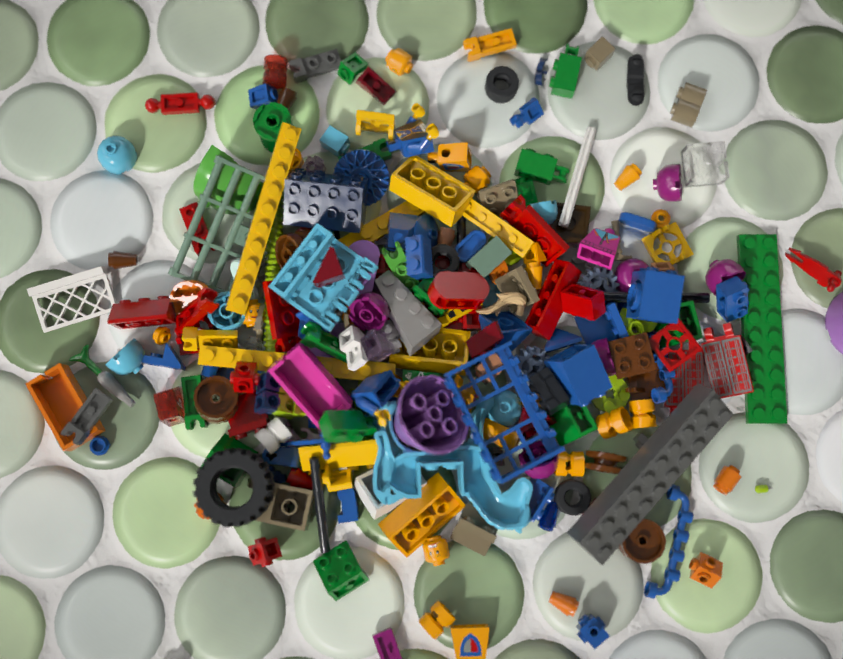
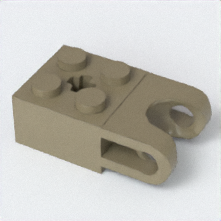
(278, 512)

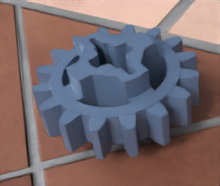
(597, 280)
(529, 363)

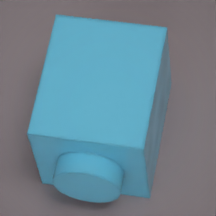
(335, 141)

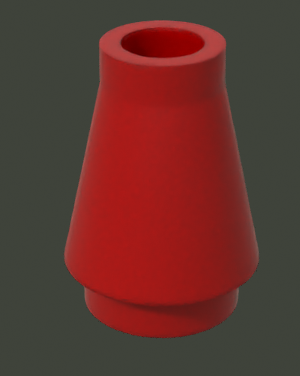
(299, 479)

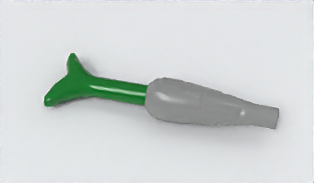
(104, 378)

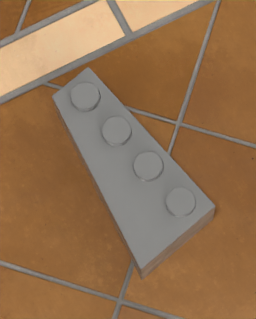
(406, 312)

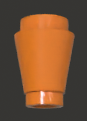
(564, 603)

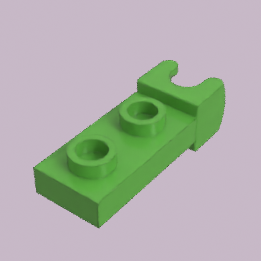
(397, 264)

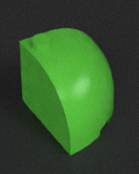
(203, 174)

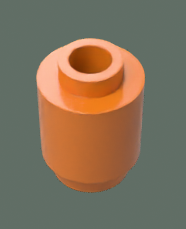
(727, 479)

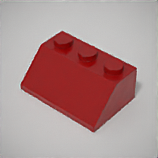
(142, 313)

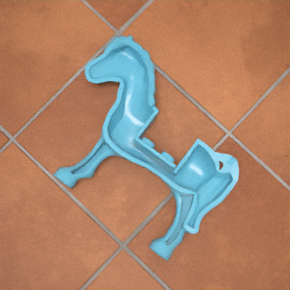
(400, 470)

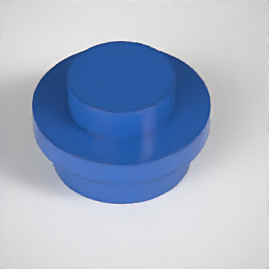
(99, 445)

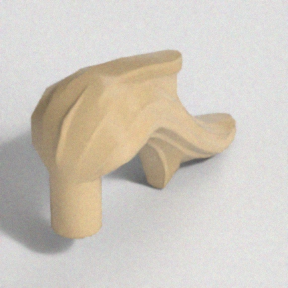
(504, 300)

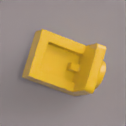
(337, 479)

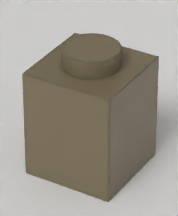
(599, 53)

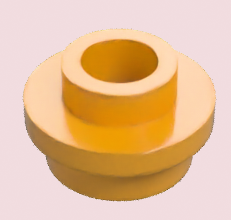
(665, 214)
(161, 335)

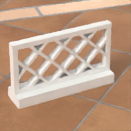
(72, 282)

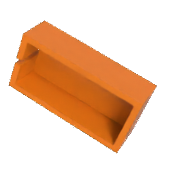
(59, 402)

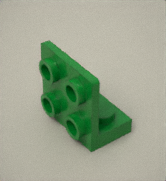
(340, 571)

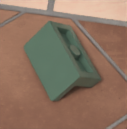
(489, 257)

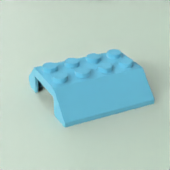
(297, 275)

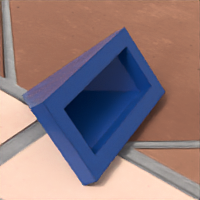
(561, 339)

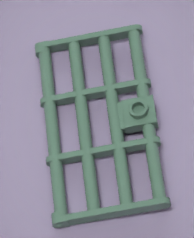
(237, 234)

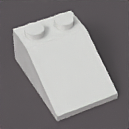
(364, 489)

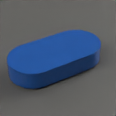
(637, 222)
(471, 245)

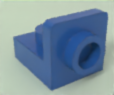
(262, 95)

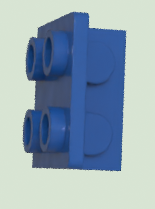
(606, 326)

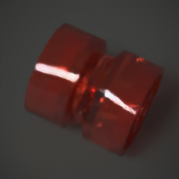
(275, 71)

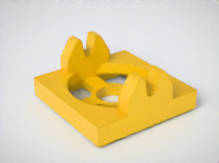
(376, 120)
(673, 229)

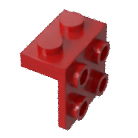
(245, 419)

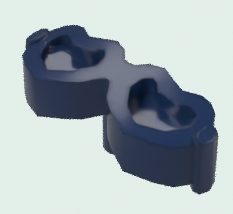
(538, 73)
(278, 477)

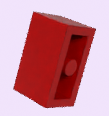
(583, 302)

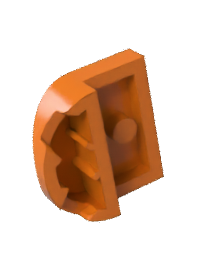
(185, 293)

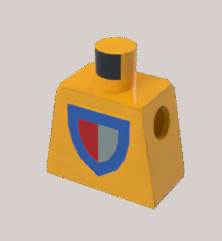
(452, 157)
(470, 640)

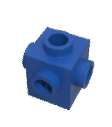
(596, 635)

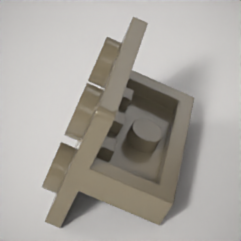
(498, 197)
(518, 281)
(474, 531)

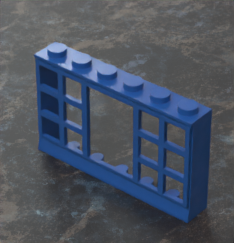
(528, 399)

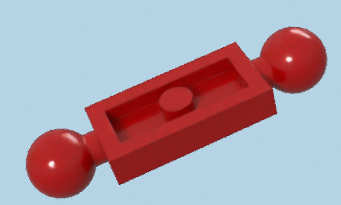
(180, 103)

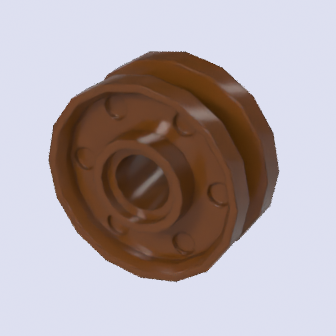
(604, 461)

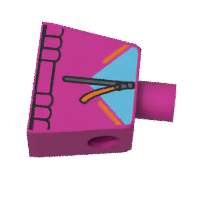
(599, 247)

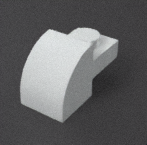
(351, 345)

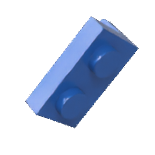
(540, 496)

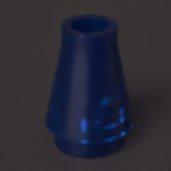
(549, 517)

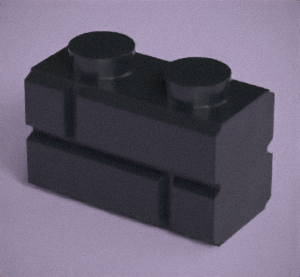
(549, 391)

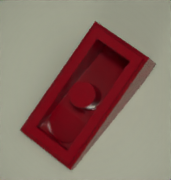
(375, 86)
(484, 340)

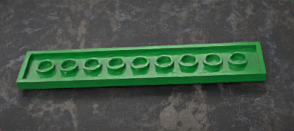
(763, 329)

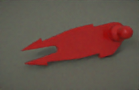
(816, 269)

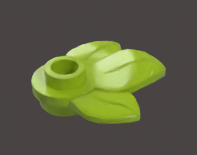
(640, 325)

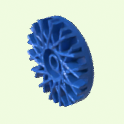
(370, 166)

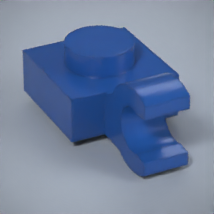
(529, 113)

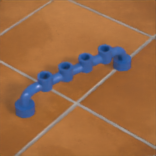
(658, 394)
(675, 554)

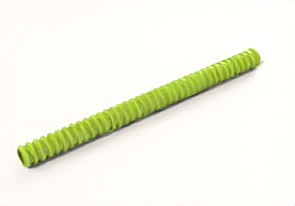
(272, 268)

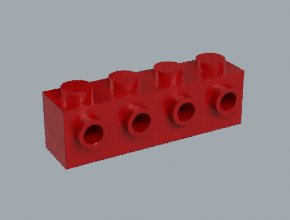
(548, 310)

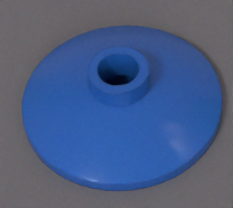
(427, 227)

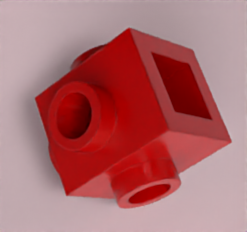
(245, 377)
(264, 551)

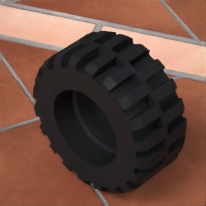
(207, 493)

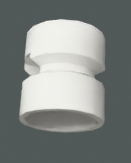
(273, 435)

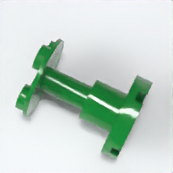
(268, 121)

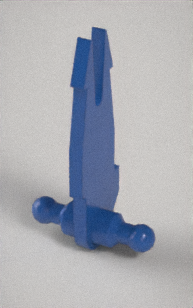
(324, 445)

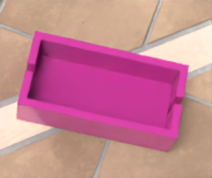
(309, 383)

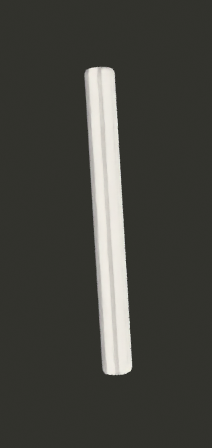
(577, 177)

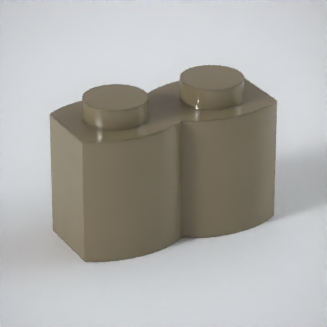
(688, 104)

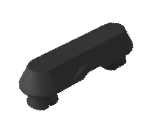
(635, 80)

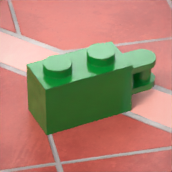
(566, 73)
(540, 167)
(345, 426)

